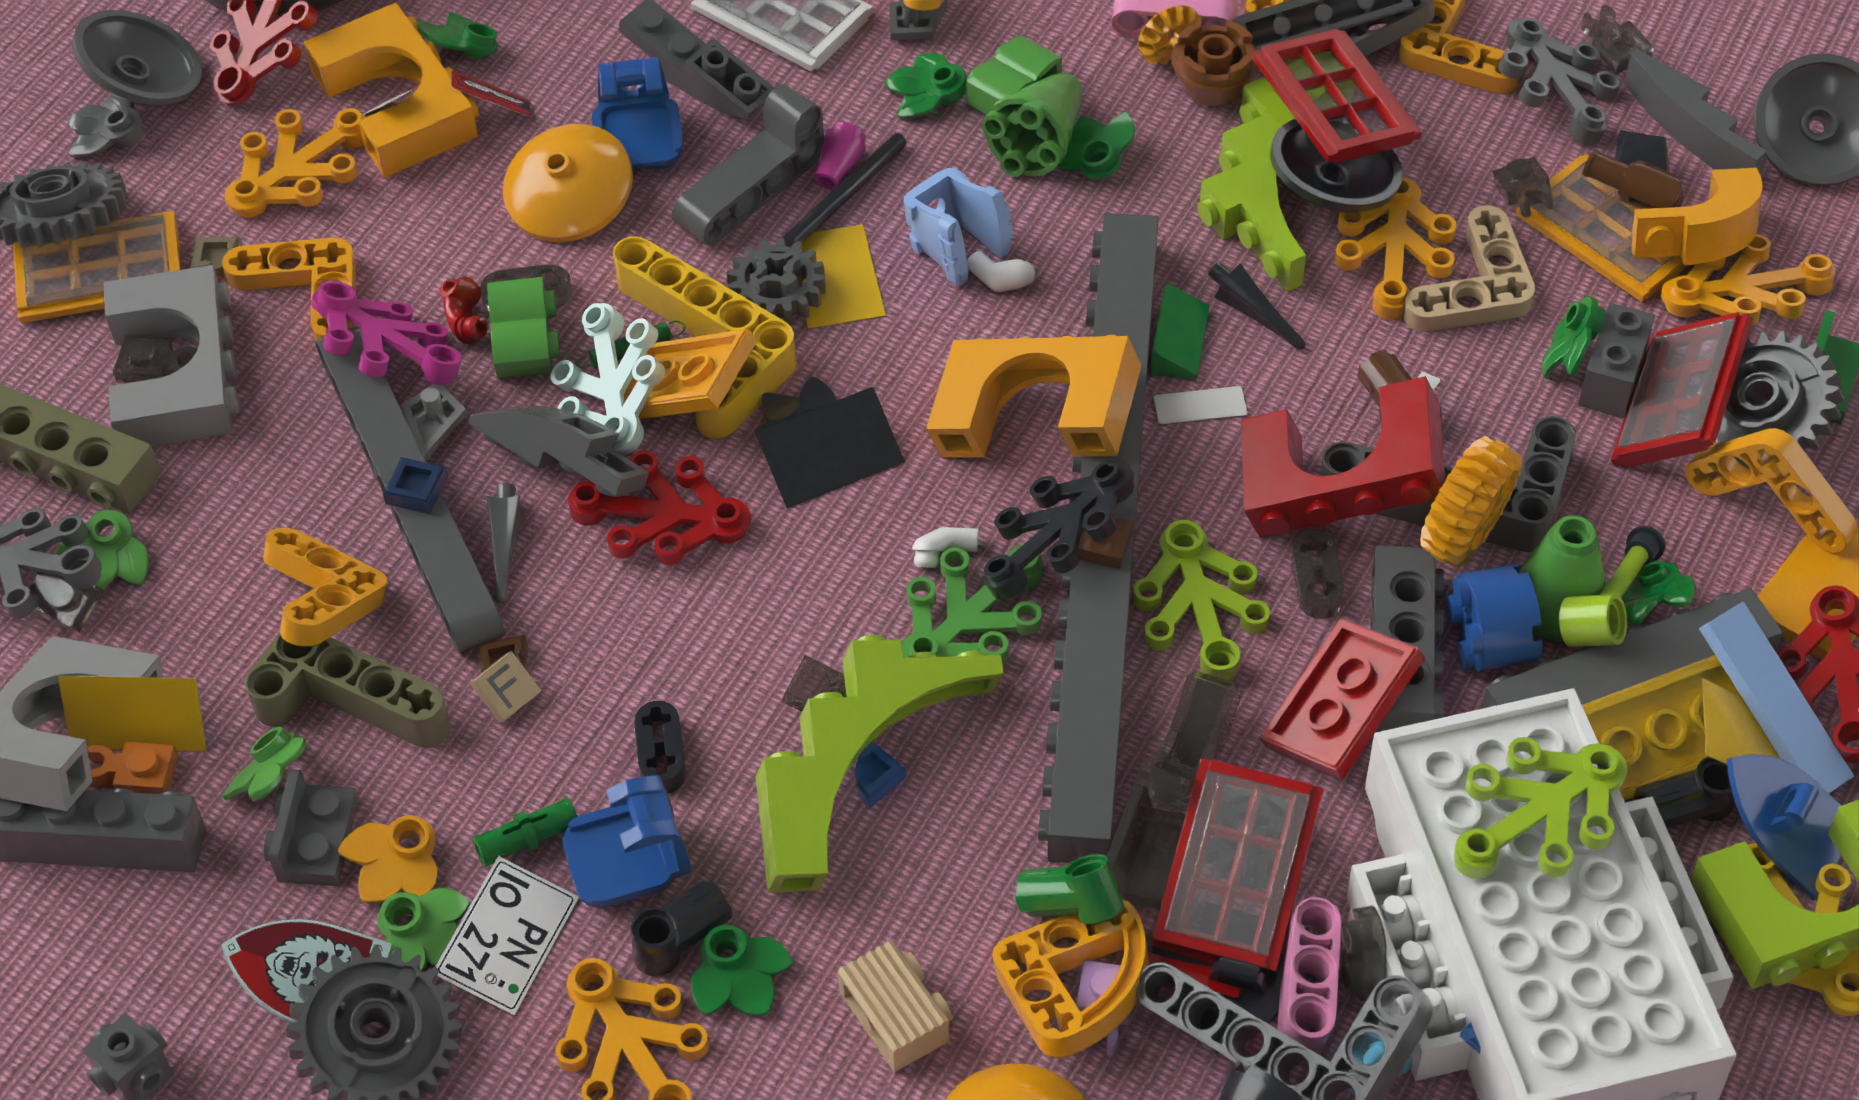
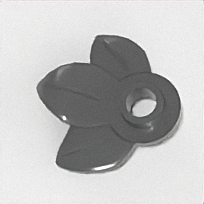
(105, 125)

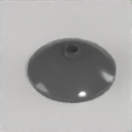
(136, 58)
(1805, 91)

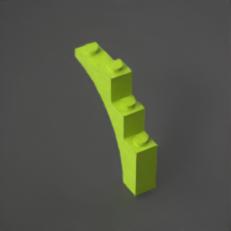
(1246, 193)
(881, 690)

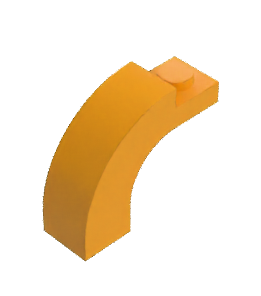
(1707, 229)

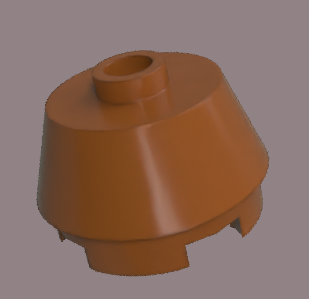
(1214, 62)

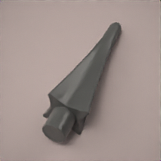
(505, 523)

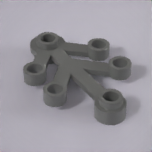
(1529, 39)
(77, 564)

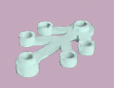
(605, 326)

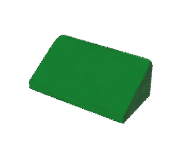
(1179, 334)

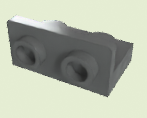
(309, 831)

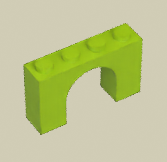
(1761, 927)

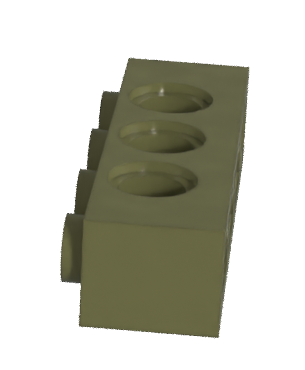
(74, 452)

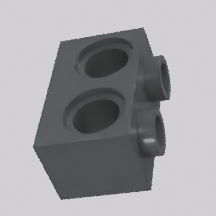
(1616, 360)

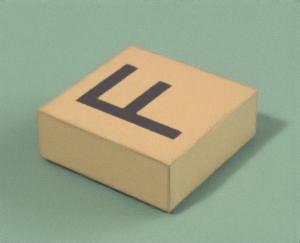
(505, 687)

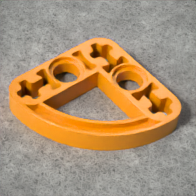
(1046, 961)

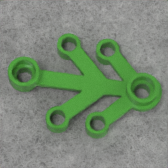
(968, 615)

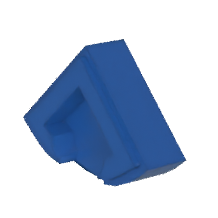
(876, 774)

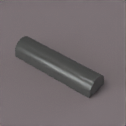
(1309, 17)

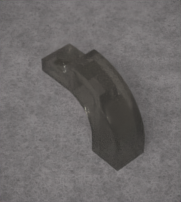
(1196, 732)

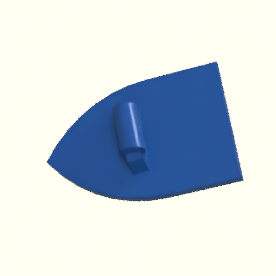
(1785, 816)

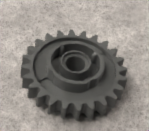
(59, 203)
(1796, 381)
(365, 993)

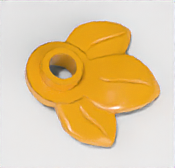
(389, 865)

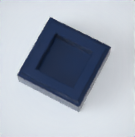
(415, 485)

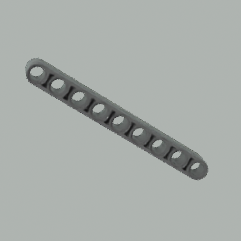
(432, 537)

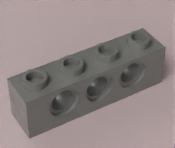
(1411, 576)

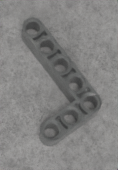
(1532, 502)
(1281, 1052)

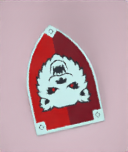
(282, 954)

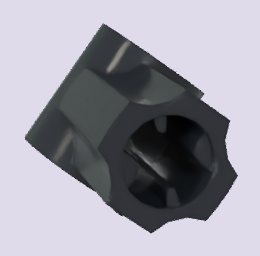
(1689, 794)
(677, 926)

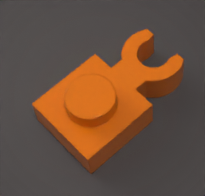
(139, 768)

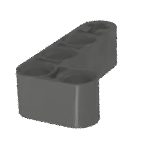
(757, 170)

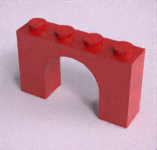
(1397, 473)

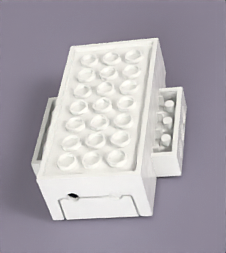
(1568, 979)

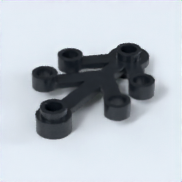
(1105, 487)

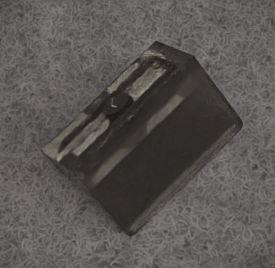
(1144, 850)

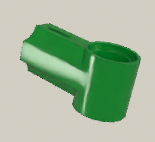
(1079, 888)

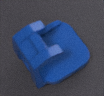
(639, 118)
(626, 847)

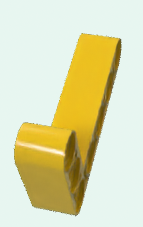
(708, 308)

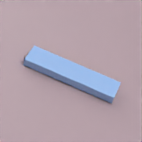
(1774, 697)

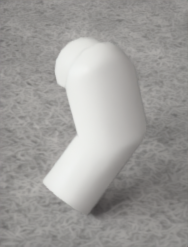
(1001, 275)
(929, 545)

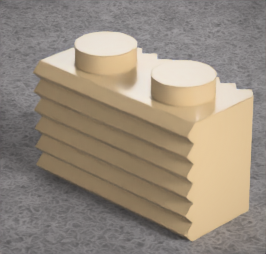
(894, 1005)

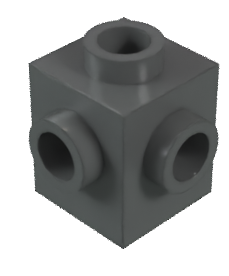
(127, 1059)

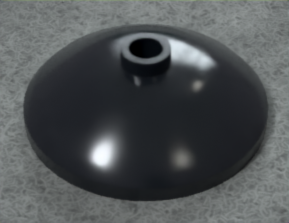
(1341, 186)

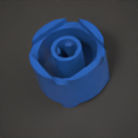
(1494, 618)

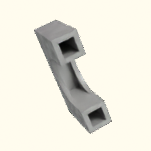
(197, 397)
(48, 766)

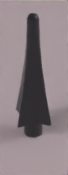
(1242, 293)

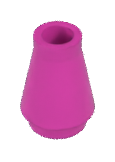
(839, 153)

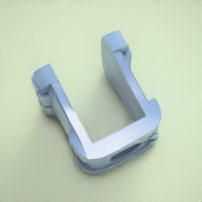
(963, 204)

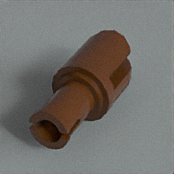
(1637, 183)

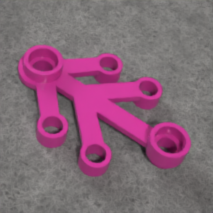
(338, 303)

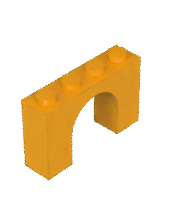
(392, 46)
(990, 371)

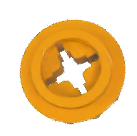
(1155, 39)

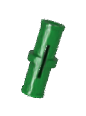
(524, 832)

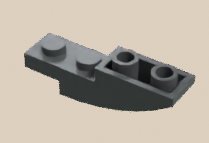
(696, 67)
(559, 436)

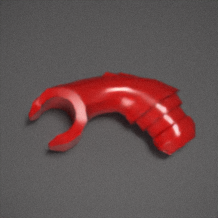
(459, 299)

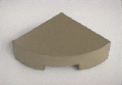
(212, 250)

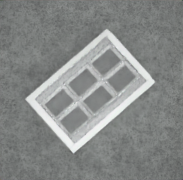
(795, 29)

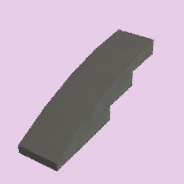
(1683, 111)

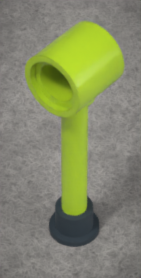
(1603, 617)

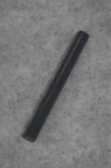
(845, 190)

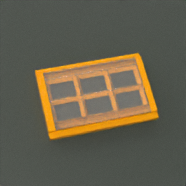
(1599, 231)
(71, 275)

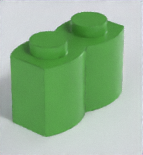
(1012, 69)
(521, 327)

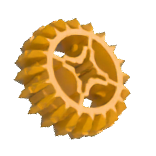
(1471, 501)

